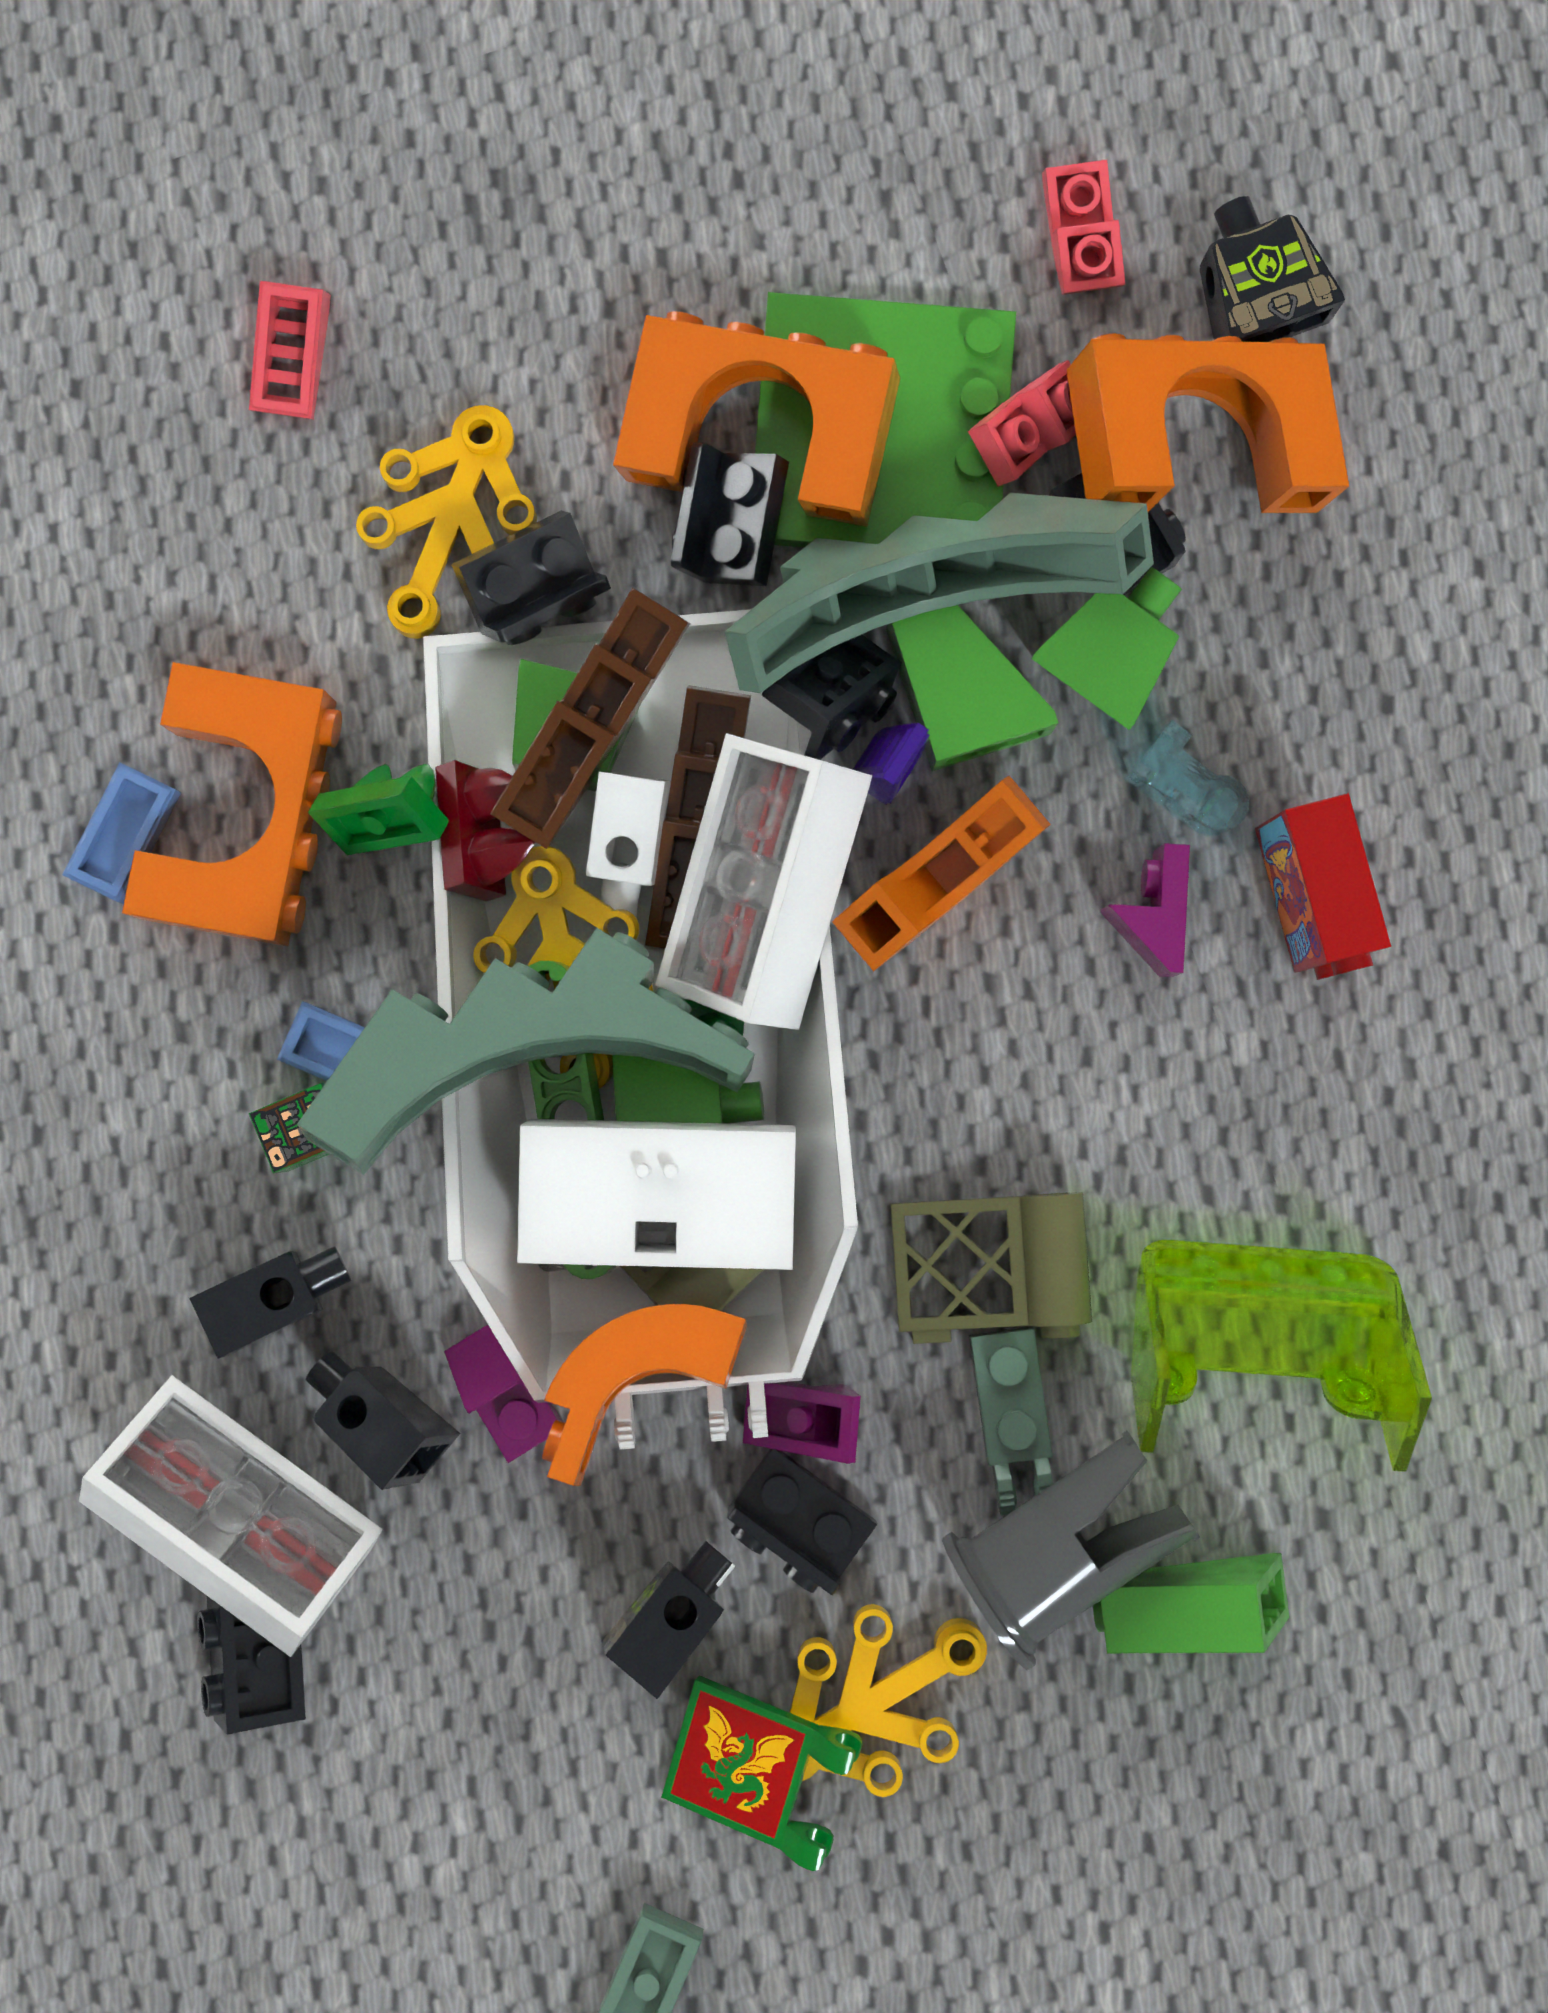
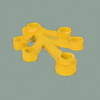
(449, 507)
(557, 941)
(864, 1705)

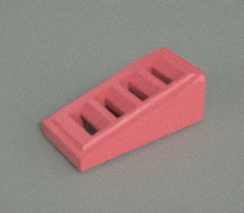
(317, 305)

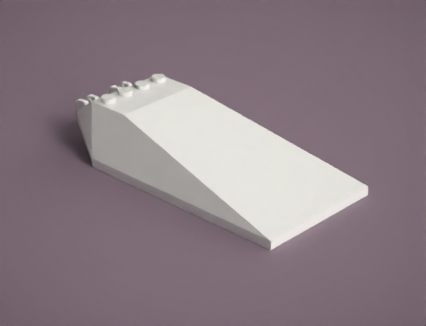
(801, 1073)

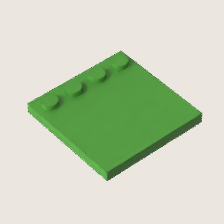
(951, 377)

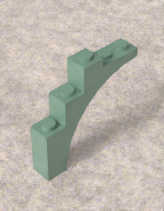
(935, 563)
(415, 1058)

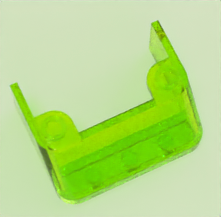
(1281, 1317)

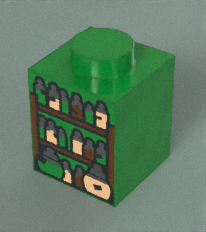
(279, 1134)

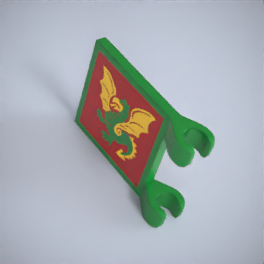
(746, 1766)

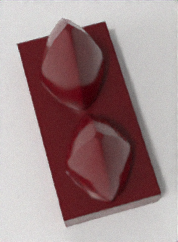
(474, 845)

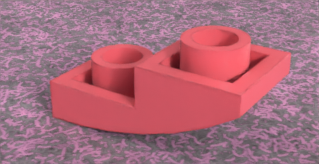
(1083, 227)
(1026, 426)

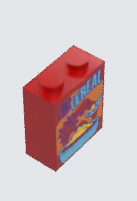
(1323, 887)

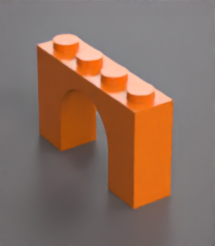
(691, 365)
(1272, 390)
(258, 890)

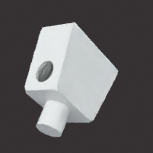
(631, 809)

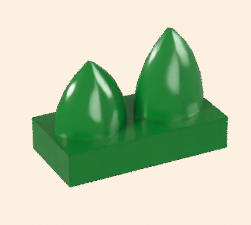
(381, 811)

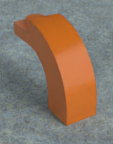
(941, 874)
(628, 1348)

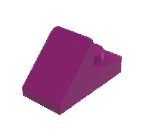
(1158, 929)
(498, 1394)
(809, 1420)

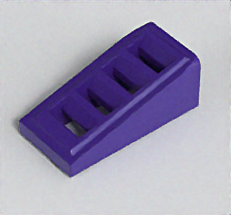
(892, 758)

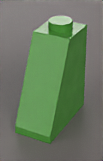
(964, 688)
(1197, 1608)

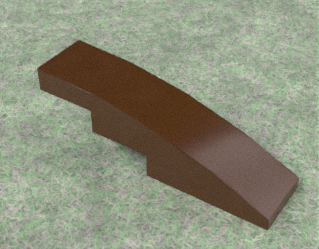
(589, 718)
(705, 721)

